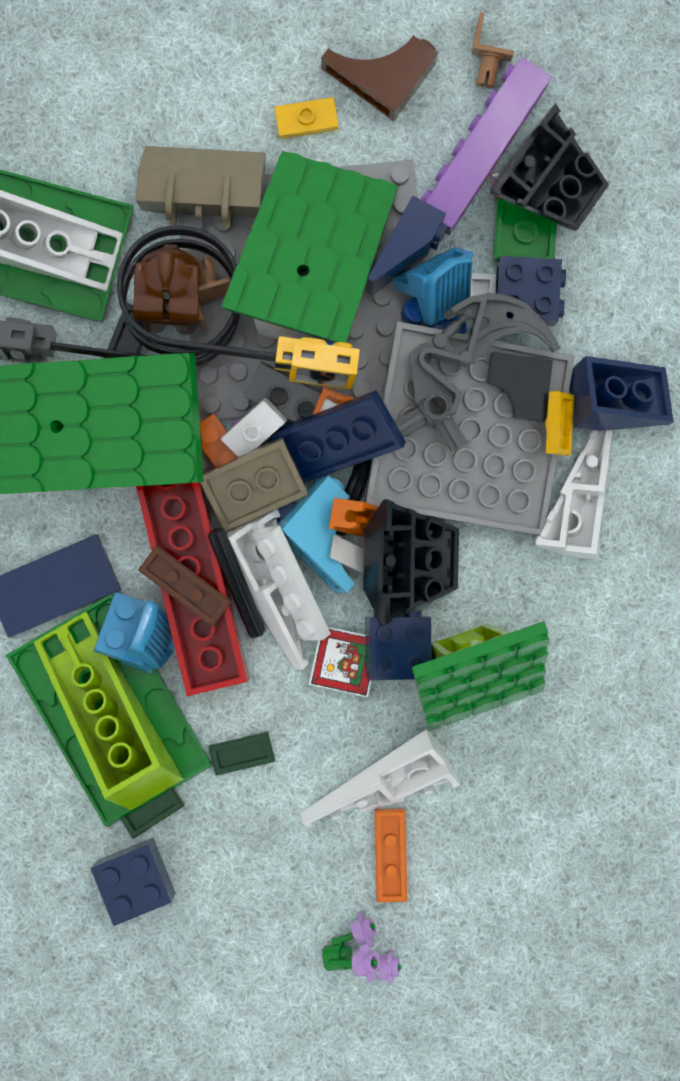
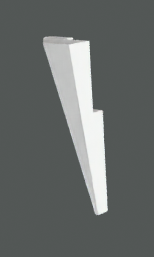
(577, 516)
(264, 589)
(402, 772)

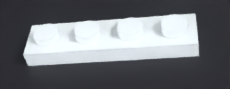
(291, 583)

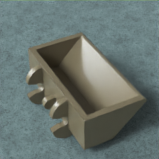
(201, 182)

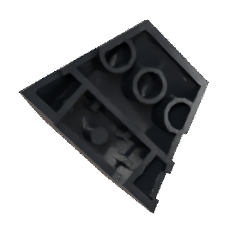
(552, 175)
(407, 560)

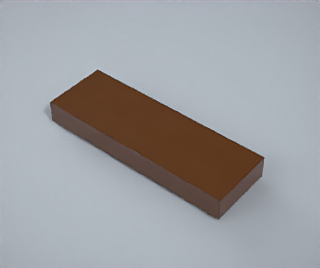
(184, 585)

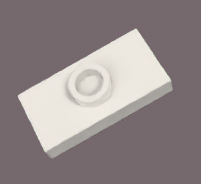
(254, 428)

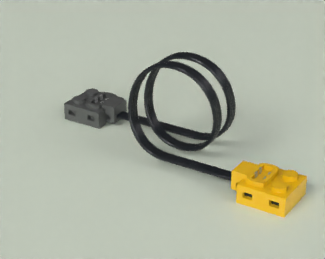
(306, 358)

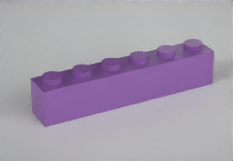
(488, 140)

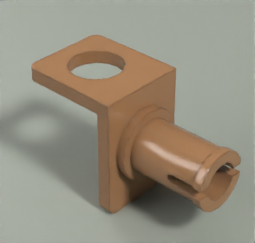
(489, 57)
(210, 287)

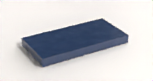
(341, 436)
(55, 585)

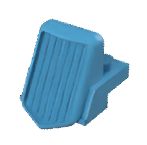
(438, 283)
(136, 634)

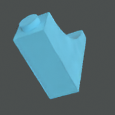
(309, 534)

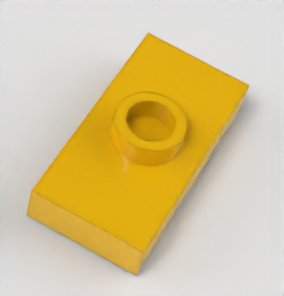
(306, 118)
(559, 423)

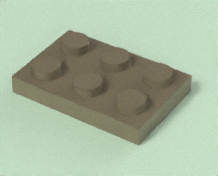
(253, 484)

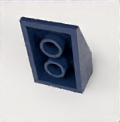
(410, 242)
(619, 395)

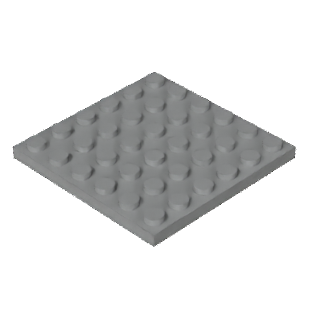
(503, 469)

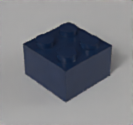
(133, 881)

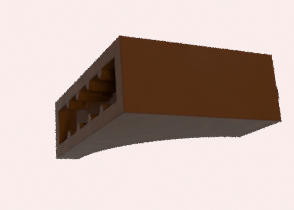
(384, 81)

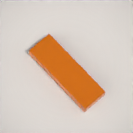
(390, 855)

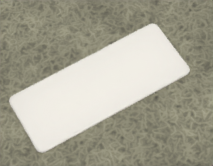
(347, 553)

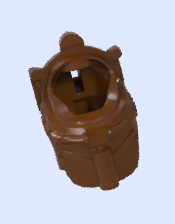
(169, 272)

